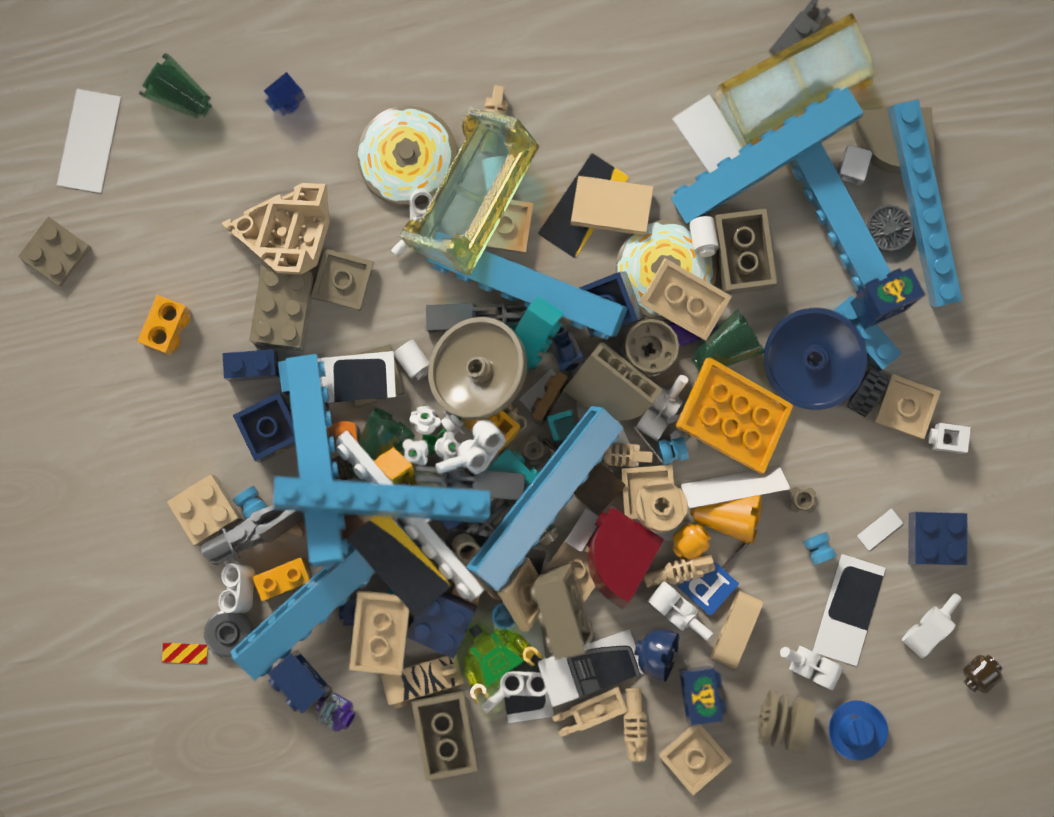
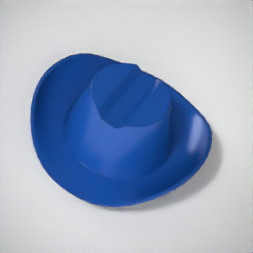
(857, 730)

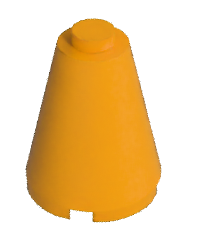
(733, 517)

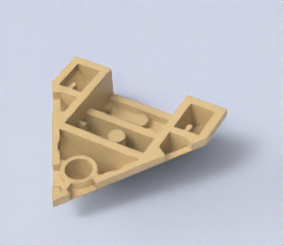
(286, 229)

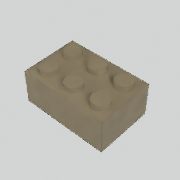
(745, 252)
(282, 309)
(562, 611)
(445, 735)

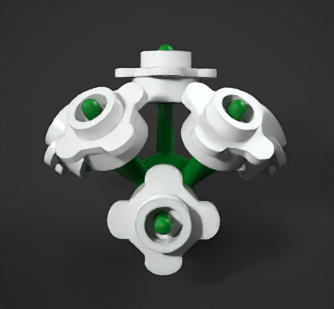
(425, 423)

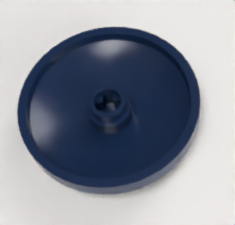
(815, 358)

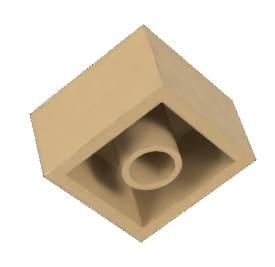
(204, 510)

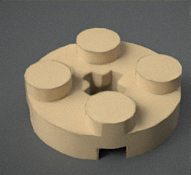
(651, 517)

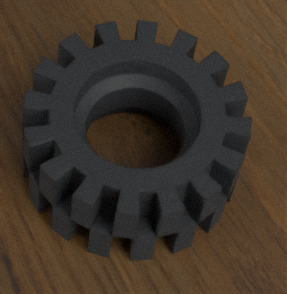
(868, 392)

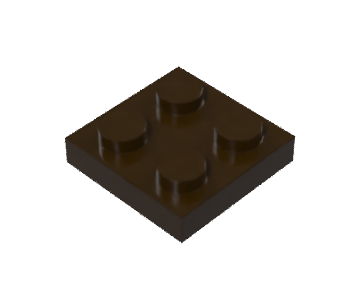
(553, 389)

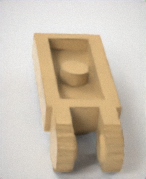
(593, 711)

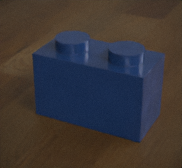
(250, 365)

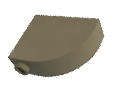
(875, 134)
(612, 384)

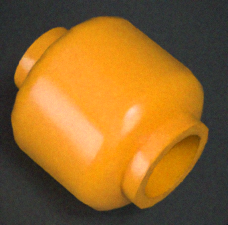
(691, 541)

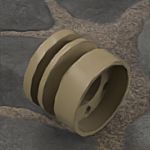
(661, 343)
(792, 722)

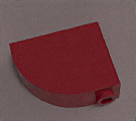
(620, 555)

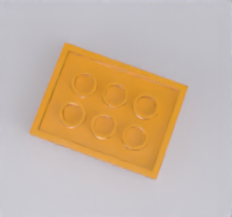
(734, 415)

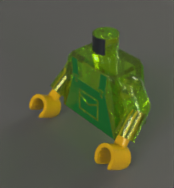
(494, 656)

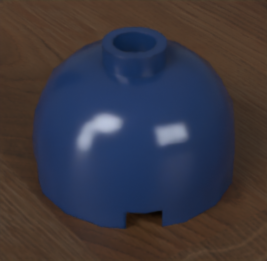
(657, 653)

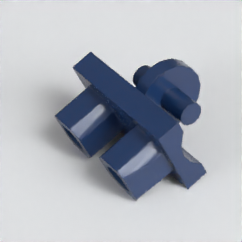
(566, 350)

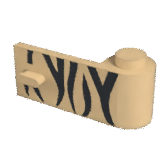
(421, 680)

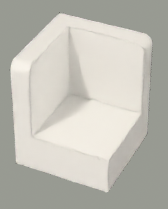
(854, 165)

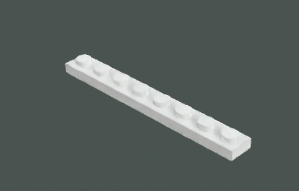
(416, 528)

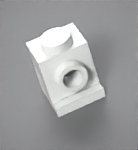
(958, 436)

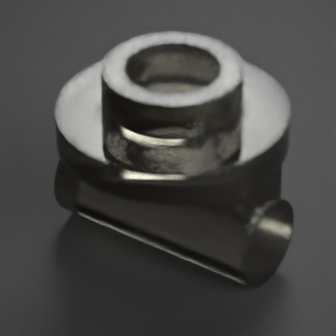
(343, 469)

